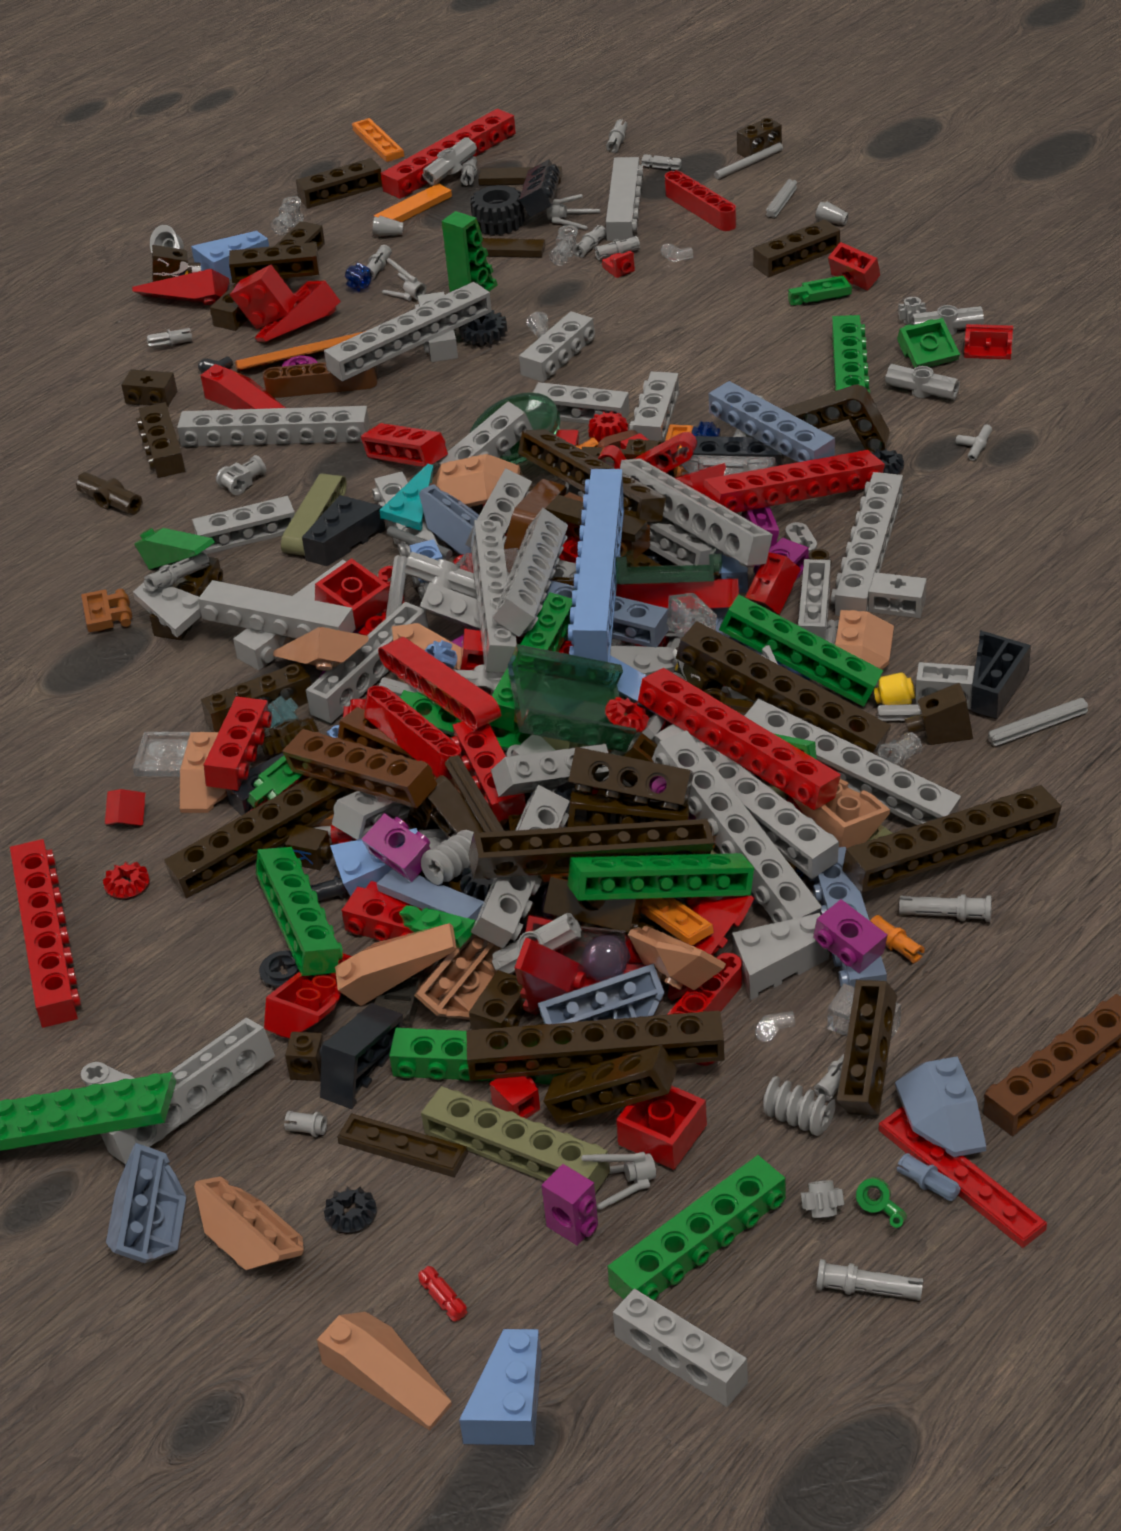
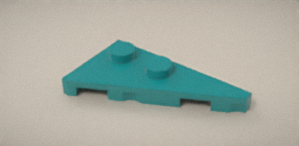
(406, 505)

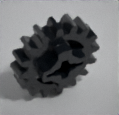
(484, 329)

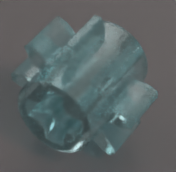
(282, 710)

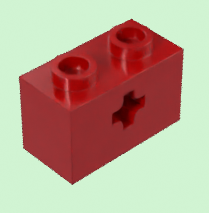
(854, 265)

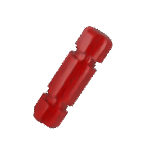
(442, 1293)

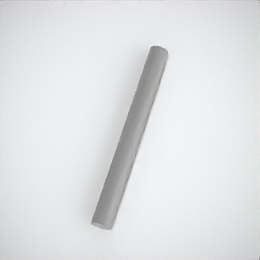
(748, 161)

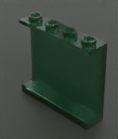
(628, 574)
(566, 697)

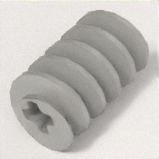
(447, 858)
(797, 1108)

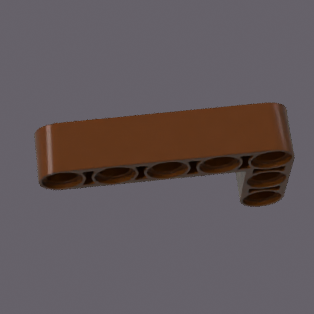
(313, 379)
(528, 509)

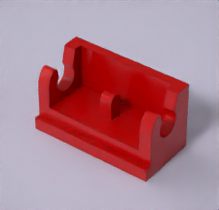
(988, 341)
(773, 582)

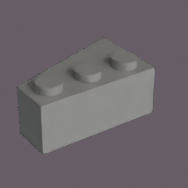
(777, 952)

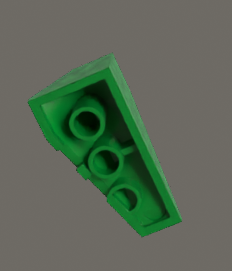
(169, 546)

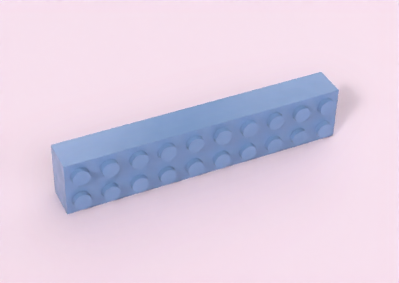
(596, 566)

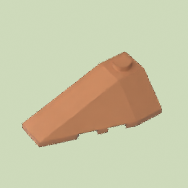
(322, 648)
(849, 816)
(392, 962)
(382, 1365)

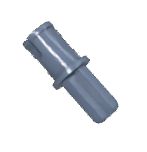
(928, 1177)

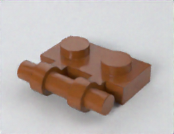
(98, 611)

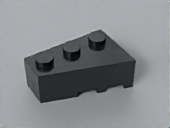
(340, 528)
(997, 672)
(356, 1052)

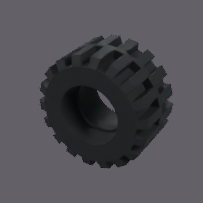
(497, 209)

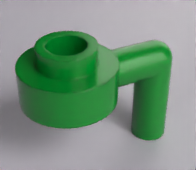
(896, 1214)

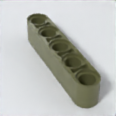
(317, 501)

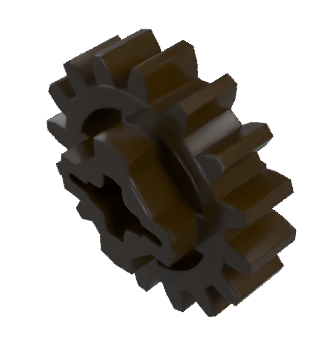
(284, 733)

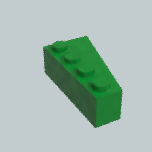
(465, 254)

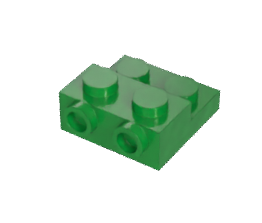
(928, 343)

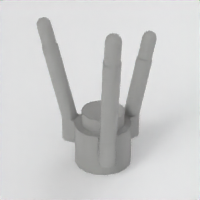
(559, 211)
(411, 286)
(637, 1168)

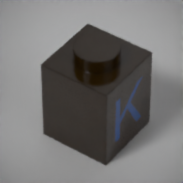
(310, 846)

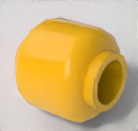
(895, 690)

